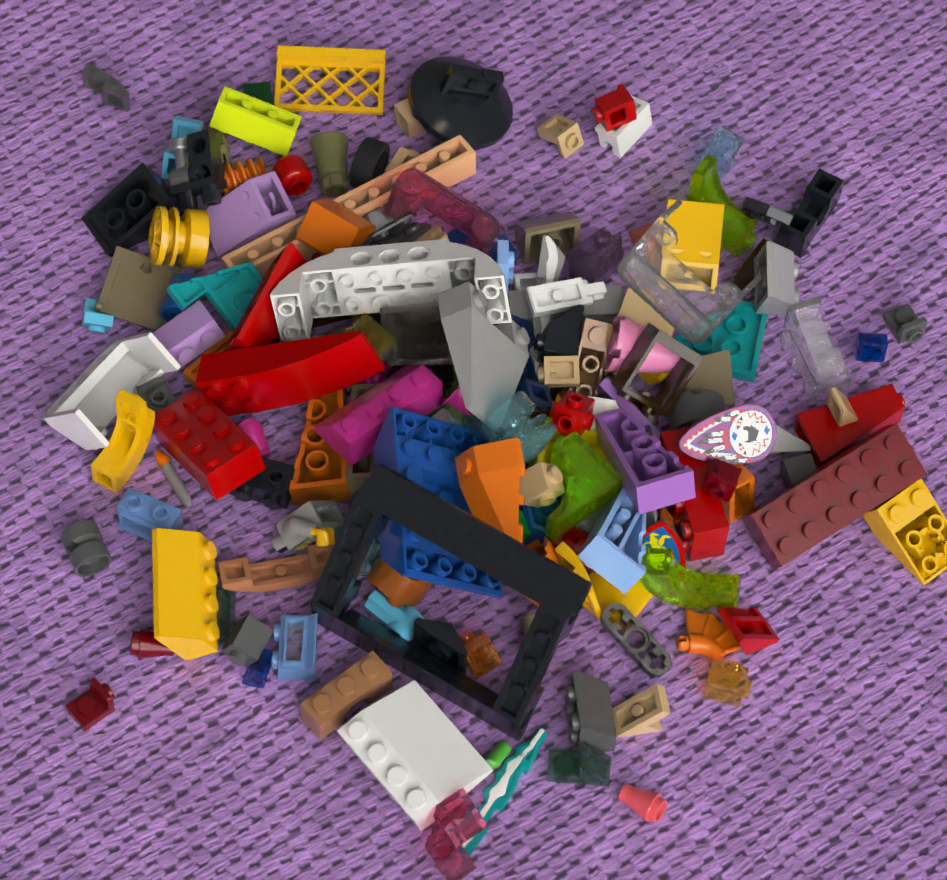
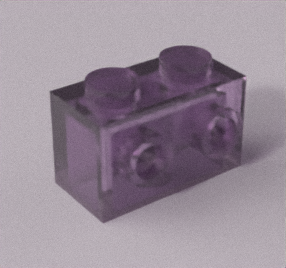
(596, 257)

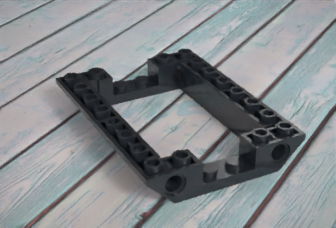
(554, 587)

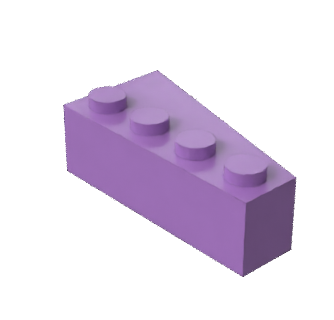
(649, 472)

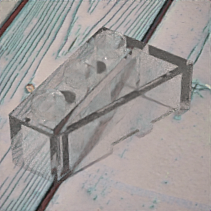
(812, 350)

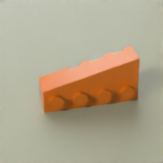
(319, 468)

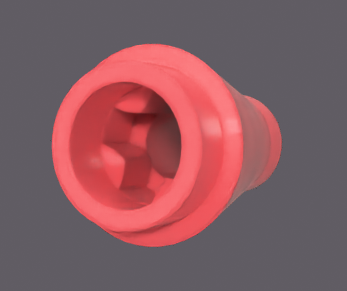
(645, 803)

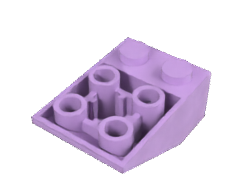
(249, 213)

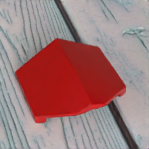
(748, 628)

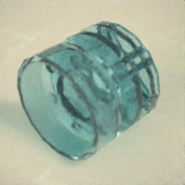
(514, 421)

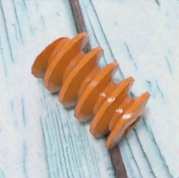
(240, 174)

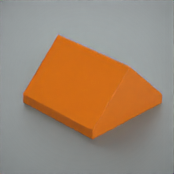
(332, 227)

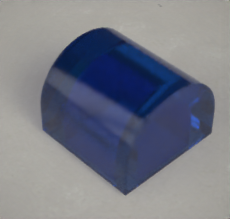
(871, 347)

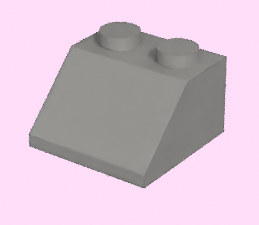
(777, 285)

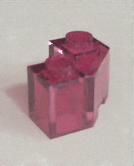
(454, 824)

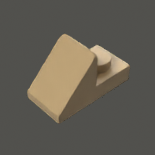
(641, 712)

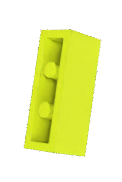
(255, 121)

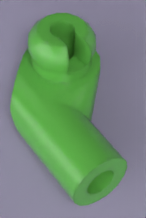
(498, 754)

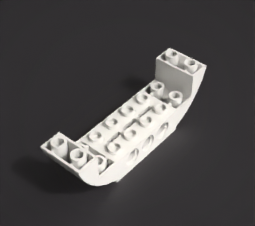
(383, 276)

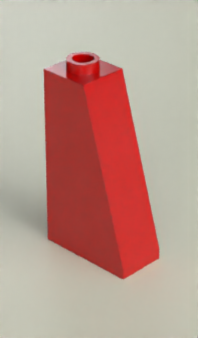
(827, 439)

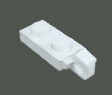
(563, 296)

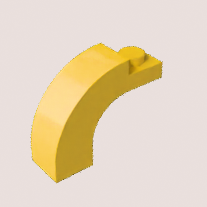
(127, 443)

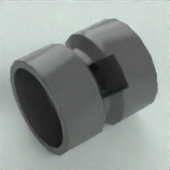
(85, 547)

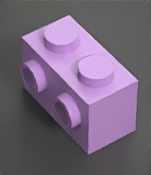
(189, 333)

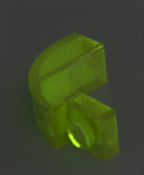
(685, 587)

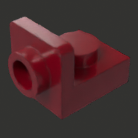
(721, 480)
(92, 705)

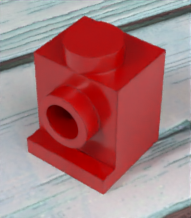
(614, 108)

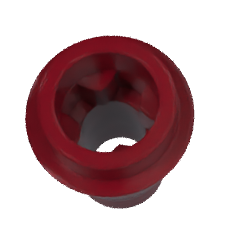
(145, 645)

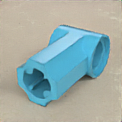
(394, 619)

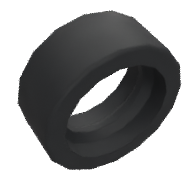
(369, 161)

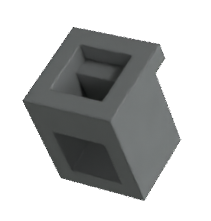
(156, 394)

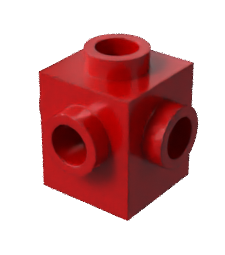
(573, 413)

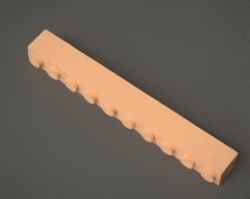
(446, 163)

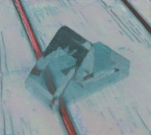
(723, 147)

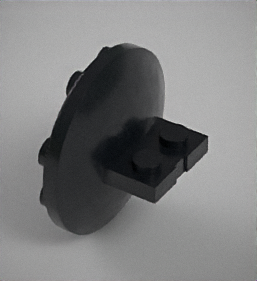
(460, 99)

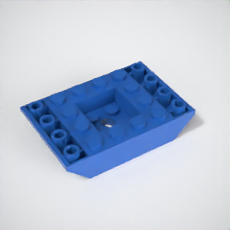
(425, 454)

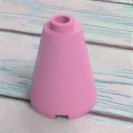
(622, 341)

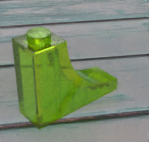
(737, 227)
(587, 482)

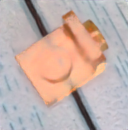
(480, 653)

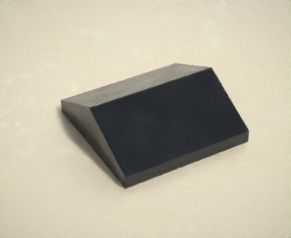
(441, 642)

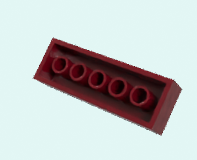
(833, 495)

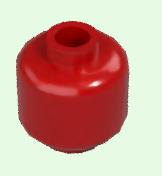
(293, 174)

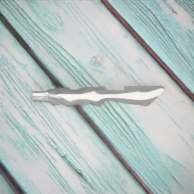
(549, 270)

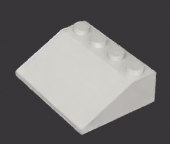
(414, 751)

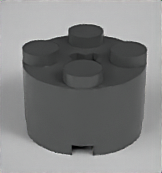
(694, 408)

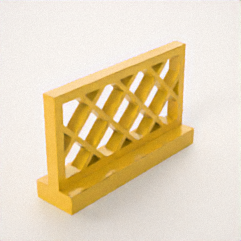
(335, 60)

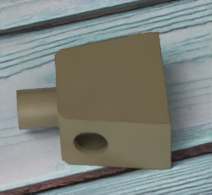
(716, 375)

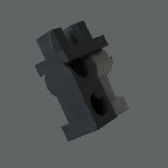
(203, 174)

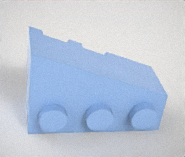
(615, 543)

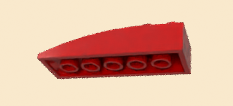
(286, 372)

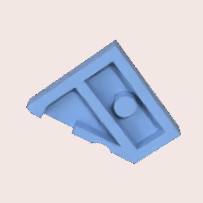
(505, 260)

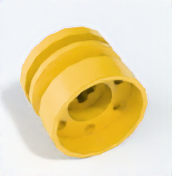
(185, 237)

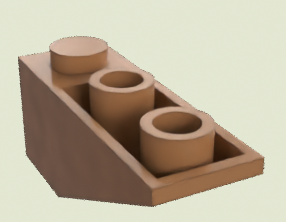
(592, 355)

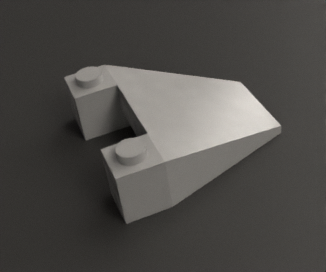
(484, 355)

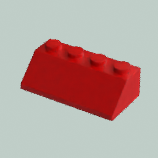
(258, 322)

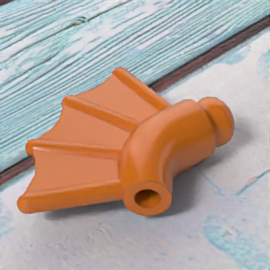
(706, 636)

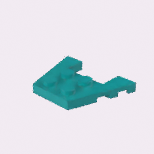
(227, 290)

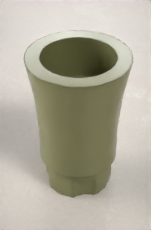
(331, 162)

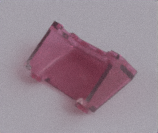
(419, 190)

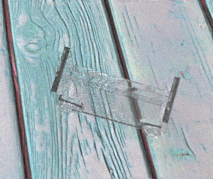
(673, 287)

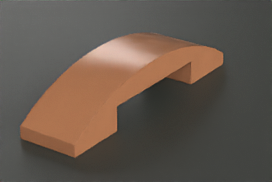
(274, 574)

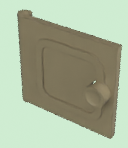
(135, 289)

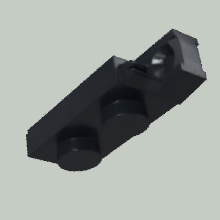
(765, 212)

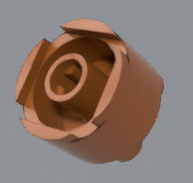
(397, 588)

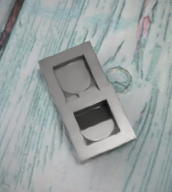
(113, 91)

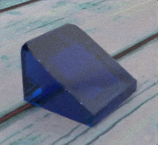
(258, 672)

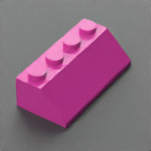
(357, 425)

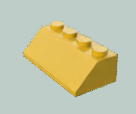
(185, 592)

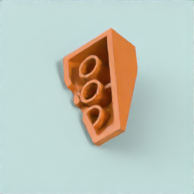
(491, 483)

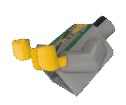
(309, 525)

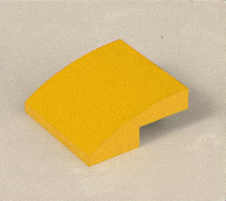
(572, 562)
(633, 600)

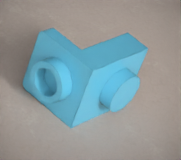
(94, 320)

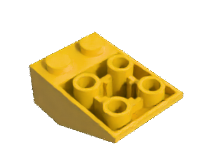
(698, 237)
(913, 530)

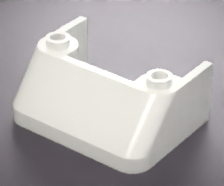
(90, 400)

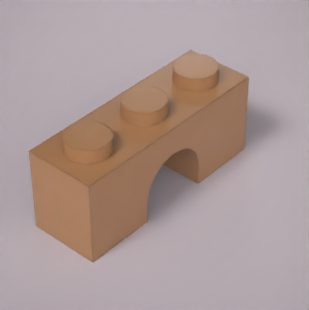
(330, 704)

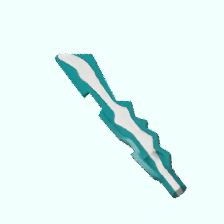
(506, 782)

